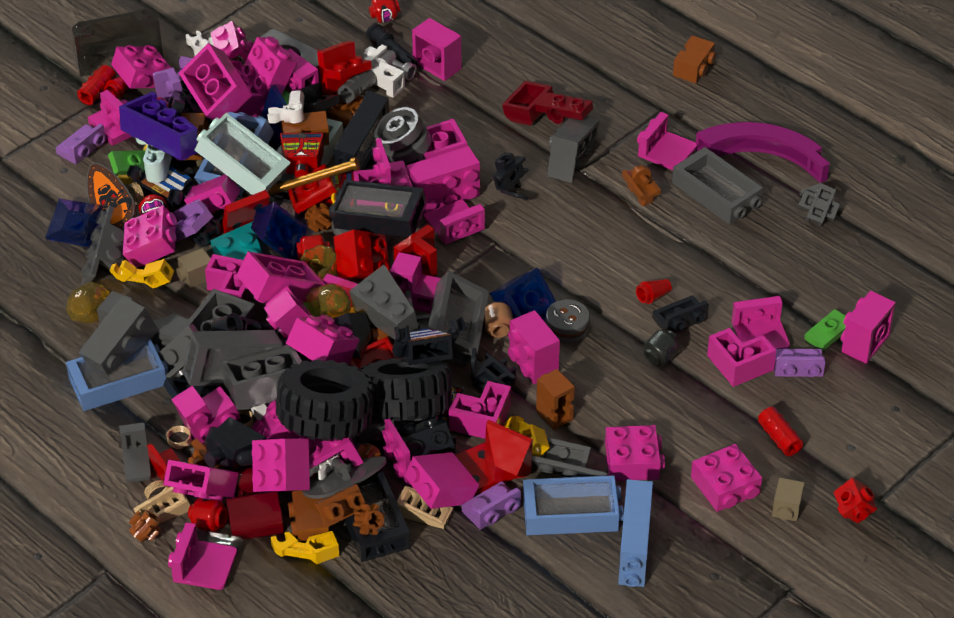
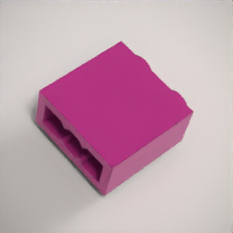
(138, 64)
(268, 66)
(303, 73)
(149, 236)
(633, 452)
(726, 477)
(200, 480)
(441, 480)

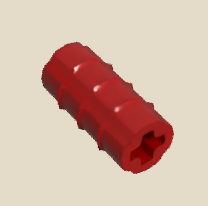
(95, 84)
(780, 431)

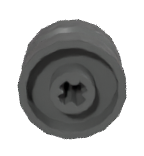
(403, 135)

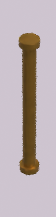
(353, 164)

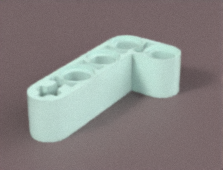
(155, 163)

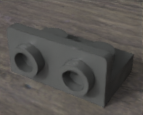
(176, 352)

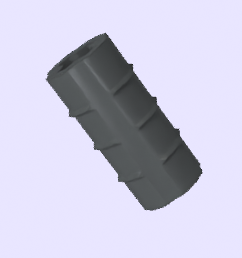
(356, 86)

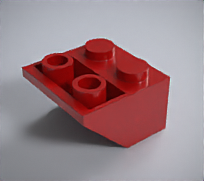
(360, 254)

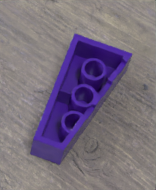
(158, 126)

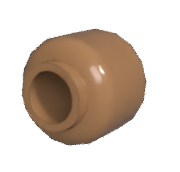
(497, 319)

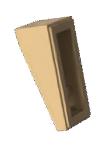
(166, 496)
(411, 511)

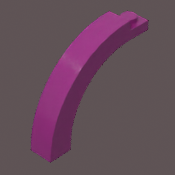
(766, 139)

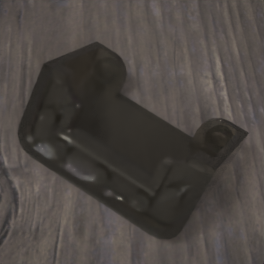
(101, 36)

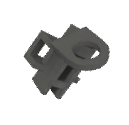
(821, 201)

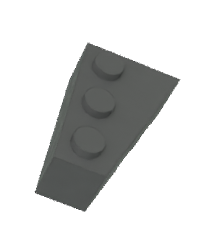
(569, 145)
(383, 302)
(118, 336)

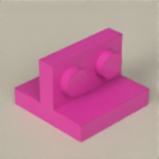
(110, 118)

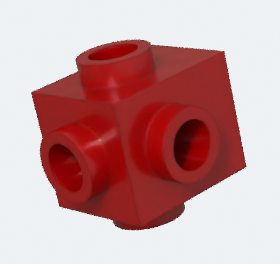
(855, 500)

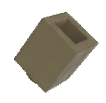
(193, 267)
(788, 499)

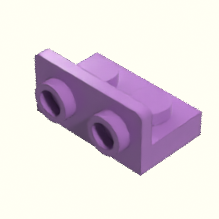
(166, 83)
(82, 143)
(191, 219)
(799, 363)
(492, 505)

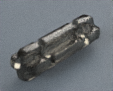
(220, 538)

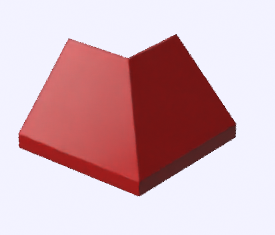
(507, 452)

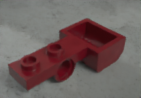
(534, 99)
(253, 512)

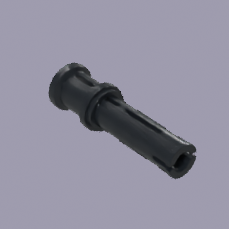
(376, 33)
(211, 228)

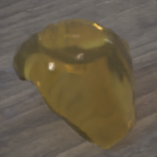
(321, 260)
(328, 301)
(84, 302)

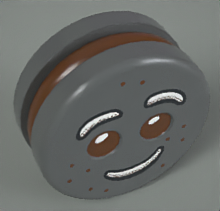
(568, 320)

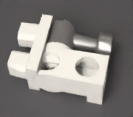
(388, 70)

